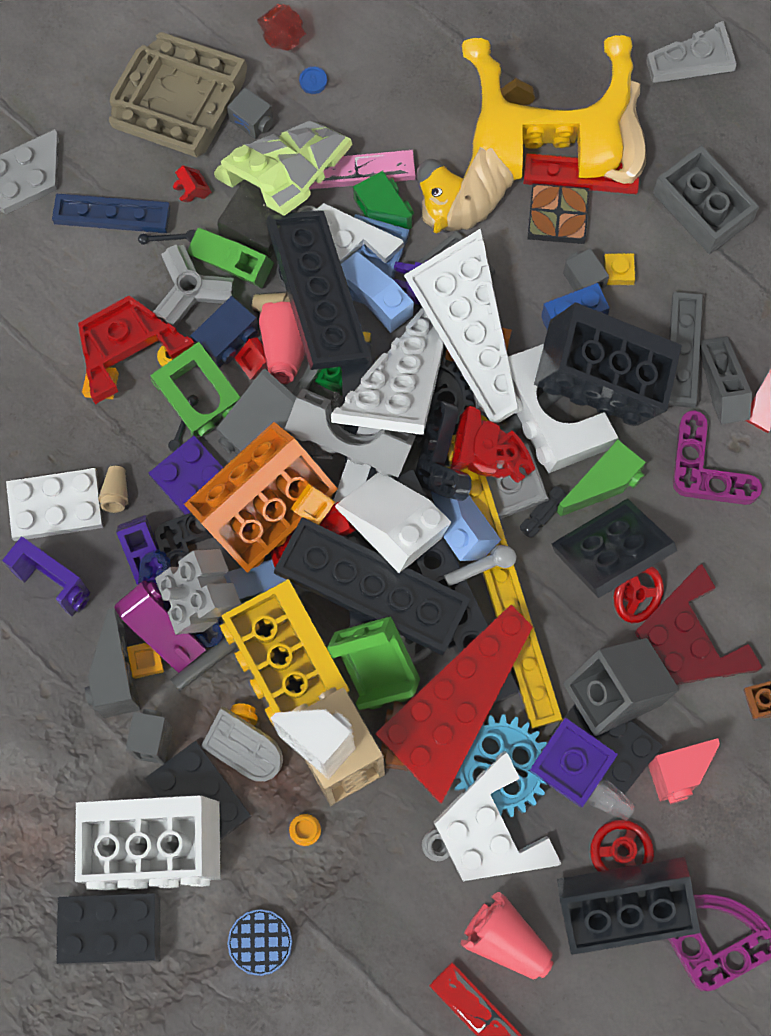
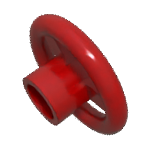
(635, 593)
(628, 841)

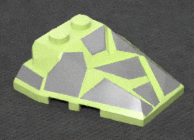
(285, 163)

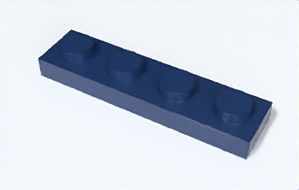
(111, 213)

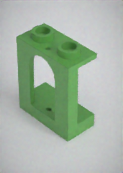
(163, 380)

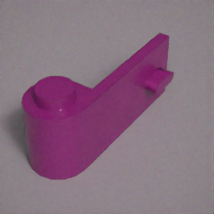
(146, 616)

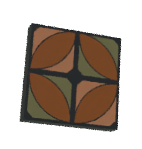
(558, 213)

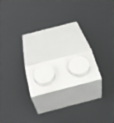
(394, 519)

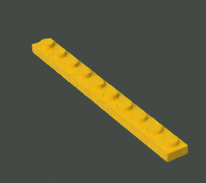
(506, 591)

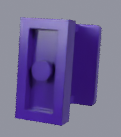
(26, 557)

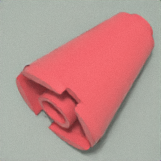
(507, 939)

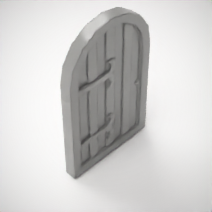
(243, 746)

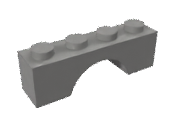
(312, 422)

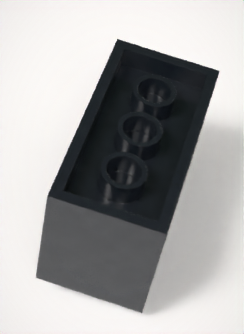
(607, 365)

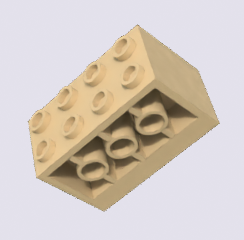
(362, 765)

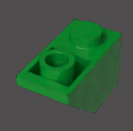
(380, 201)

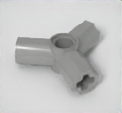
(178, 301)

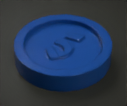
(313, 80)

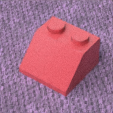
(681, 770)

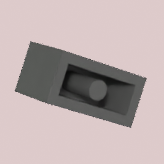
(149, 737)

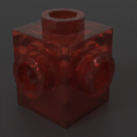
(282, 27)

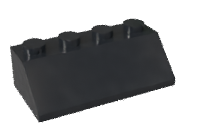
(628, 905)

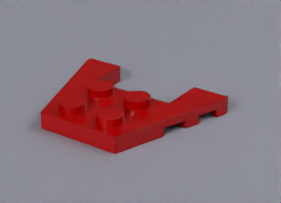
(119, 333)

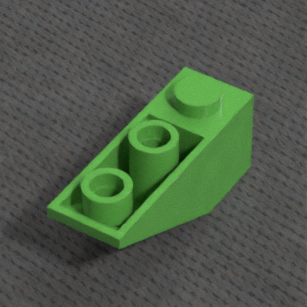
(230, 257)

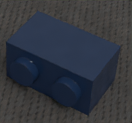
(226, 331)

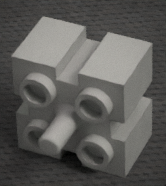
(197, 591)

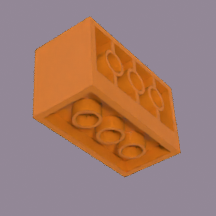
(253, 496)

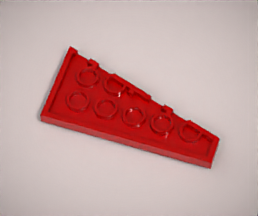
(445, 716)

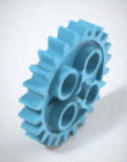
(508, 738)

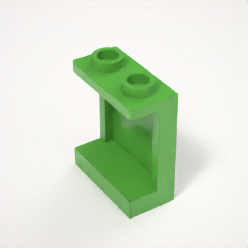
(376, 662)

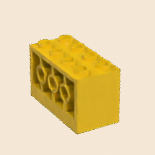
(291, 635)

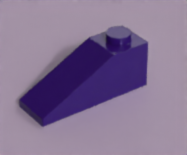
(138, 540)

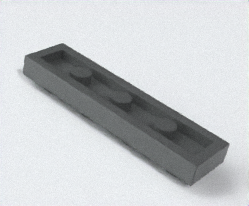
(686, 330)

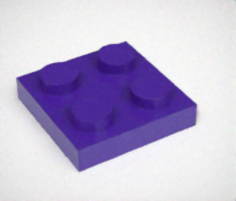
(185, 472)
(573, 762)

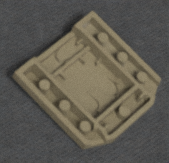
(176, 93)

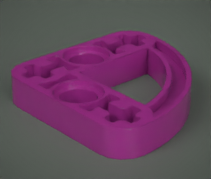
(705, 958)

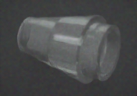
(611, 800)

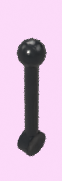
(143, 239)
(174, 444)

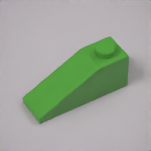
(606, 479)

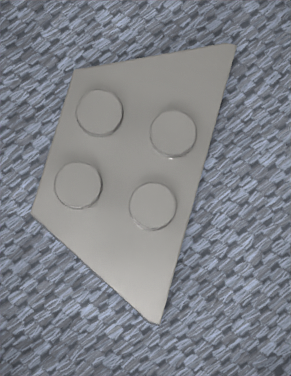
(28, 172)

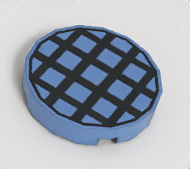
(260, 942)

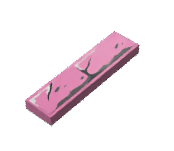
(357, 168)

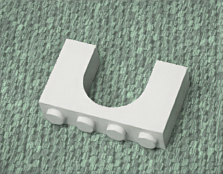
(555, 442)

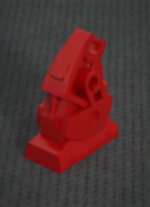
(485, 448)

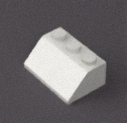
(317, 737)

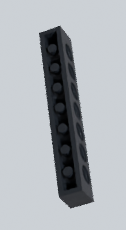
(475, 620)

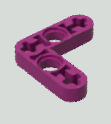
(702, 476)

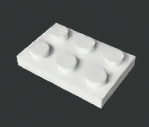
(54, 504)

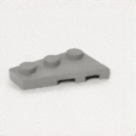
(699, 56)

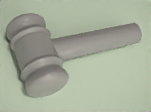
(499, 556)

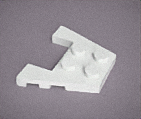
(352, 233)
(479, 836)

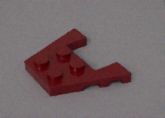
(684, 643)

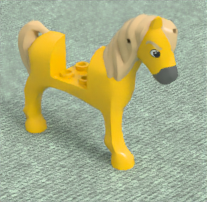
(604, 131)

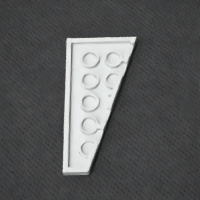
(464, 310)
(399, 384)

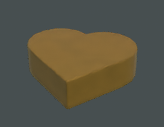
(518, 92)

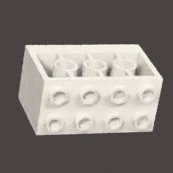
(147, 843)

